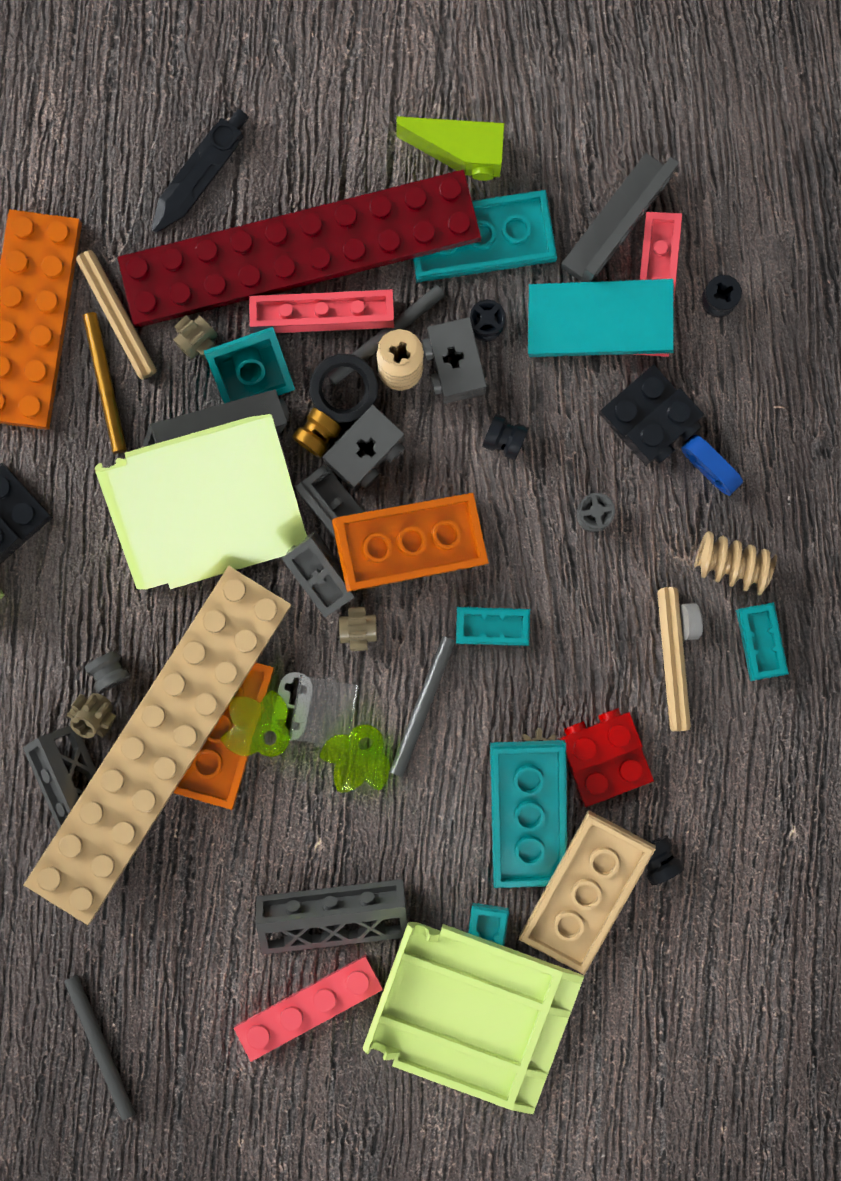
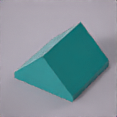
(249, 366)

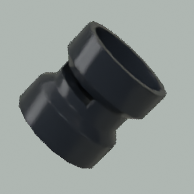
(505, 437)
(662, 863)

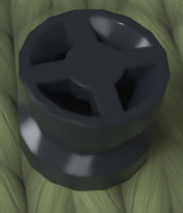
(715, 302)
(487, 313)

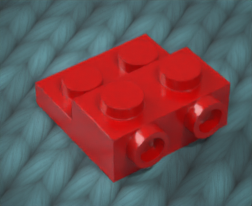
(606, 757)

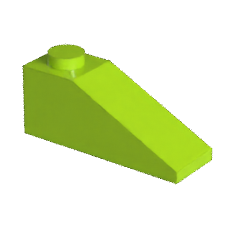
(457, 143)

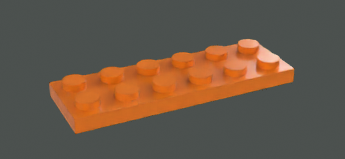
(34, 307)

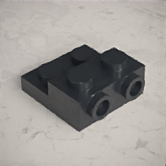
(652, 416)
(19, 514)

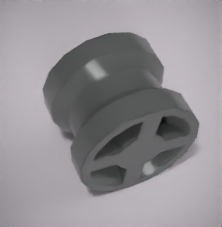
(601, 509)
(107, 671)

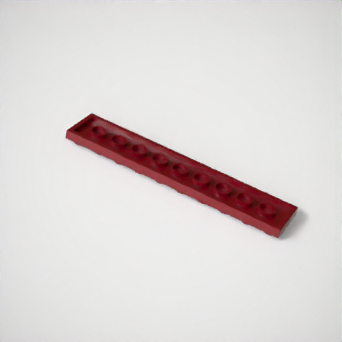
(299, 248)

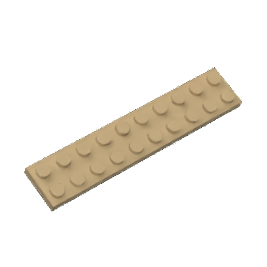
(157, 746)

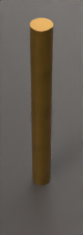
(104, 383)

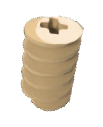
(400, 359)
(735, 563)

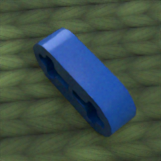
(712, 465)

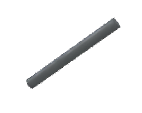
(401, 322)
(422, 706)
(99, 1047)

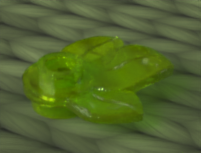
(253, 721)
(357, 764)

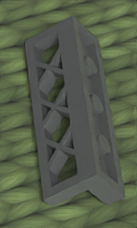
(619, 218)
(52, 774)
(331, 911)

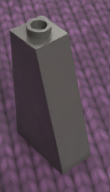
(189, 423)

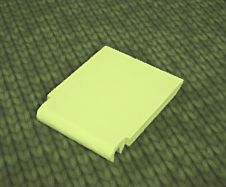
(203, 503)
(473, 1015)

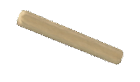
(116, 314)
(674, 659)

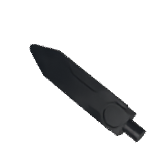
(199, 171)

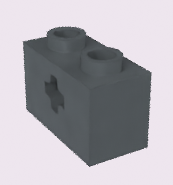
(458, 340)
(370, 429)

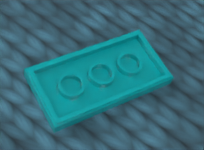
(513, 235)
(601, 318)
(528, 811)

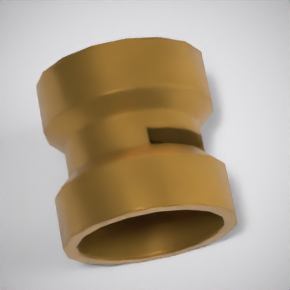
(322, 426)

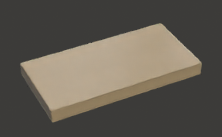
(587, 892)

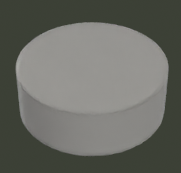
(691, 621)

